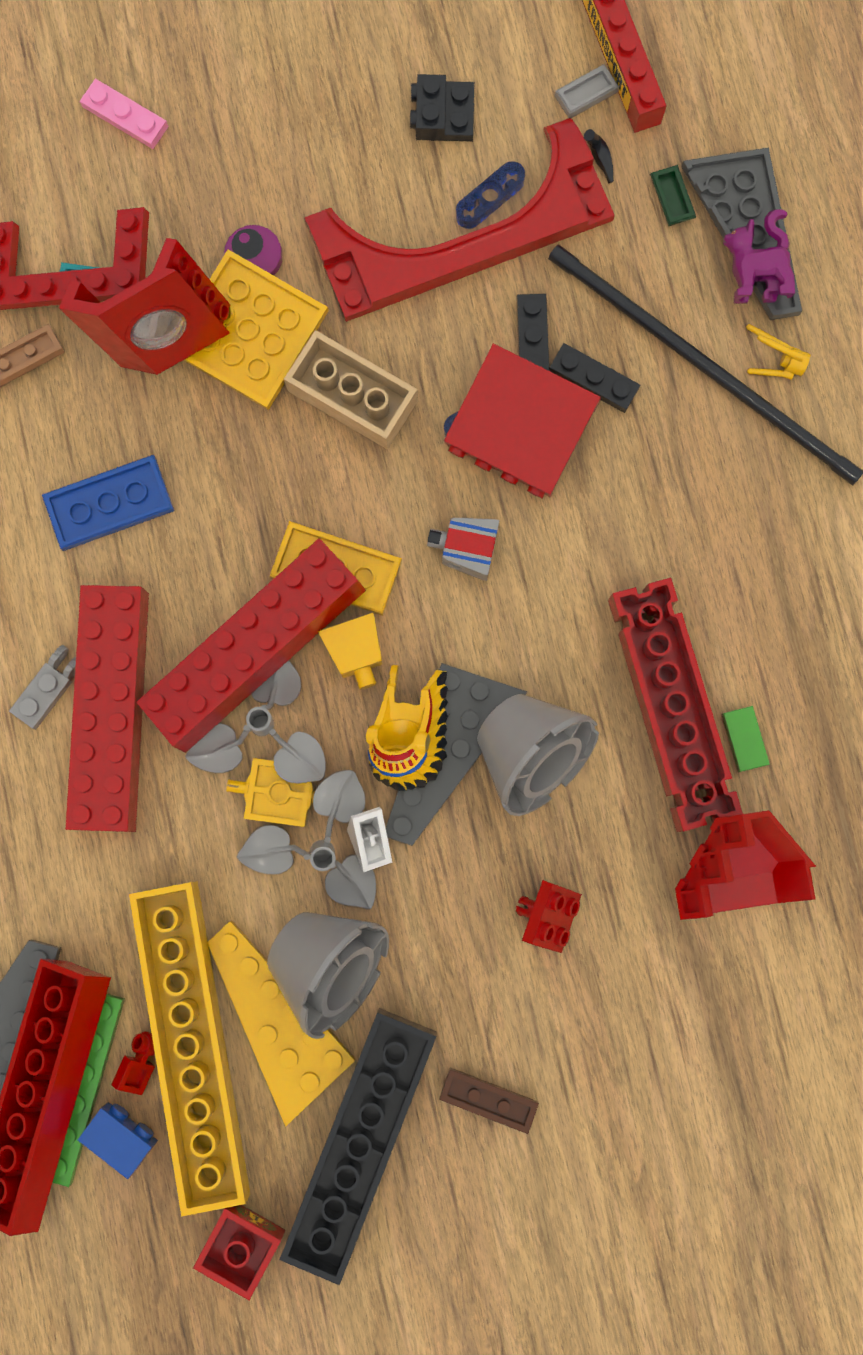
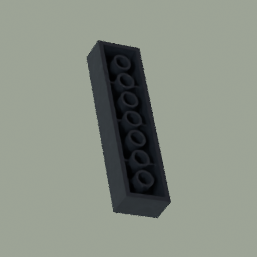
(358, 1146)

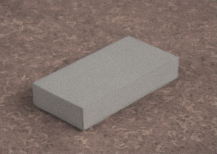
(586, 91)

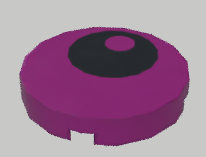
(257, 246)

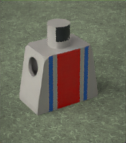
(467, 545)

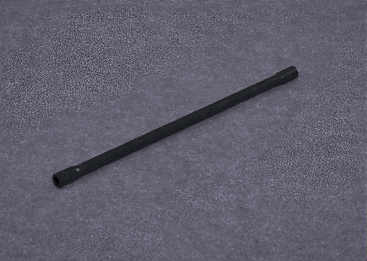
(837, 463)

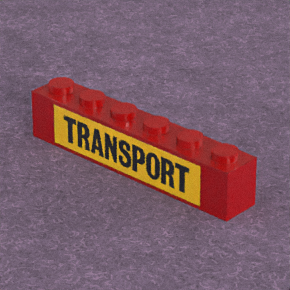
(627, 62)

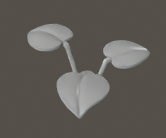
(299, 759)
(270, 853)

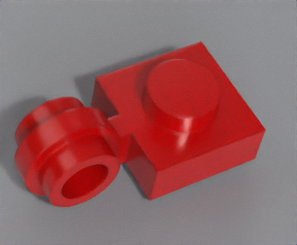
(136, 1071)

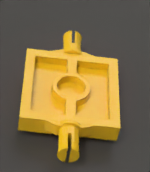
(273, 798)

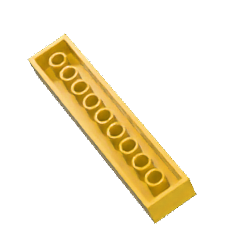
(190, 1049)

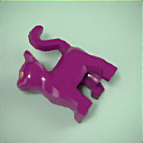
(761, 264)

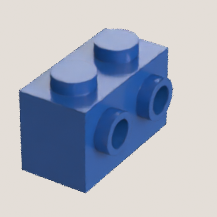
(118, 1139)

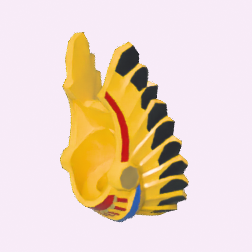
(409, 738)

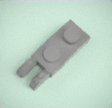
(44, 690)

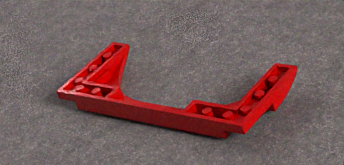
(376, 275)

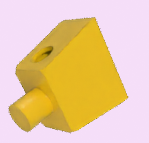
(355, 648)

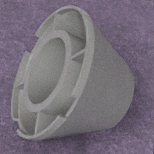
(534, 750)
(326, 967)

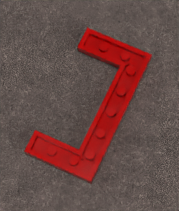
(103, 283)

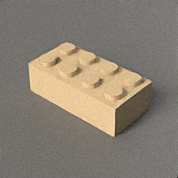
(351, 389)

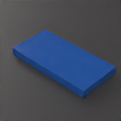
(108, 502)

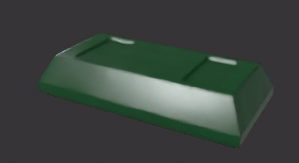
(673, 195)

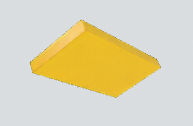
(371, 567)

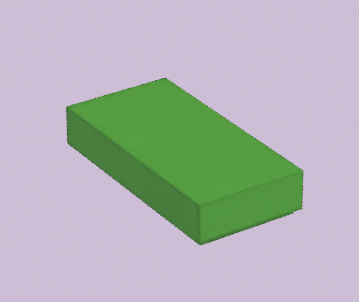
(745, 739)

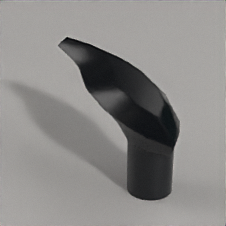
(600, 153)

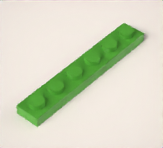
(88, 1089)

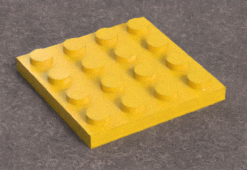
(266, 328)

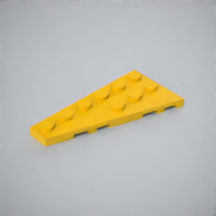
(290, 1060)

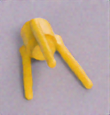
(792, 360)

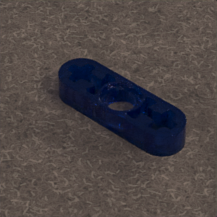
(493, 182)

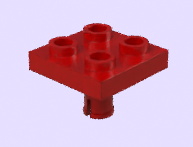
(549, 916)

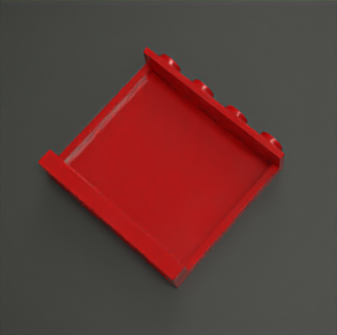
(521, 421)

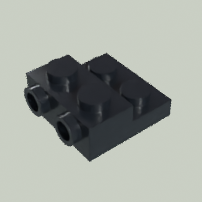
(442, 109)

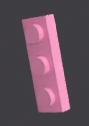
(124, 113)

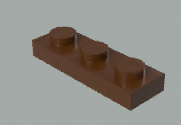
(489, 1100)

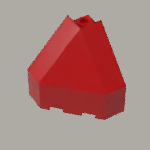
(744, 865)

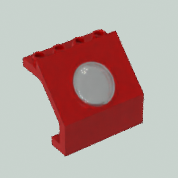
(155, 319)

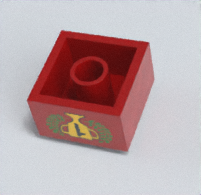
(239, 1250)

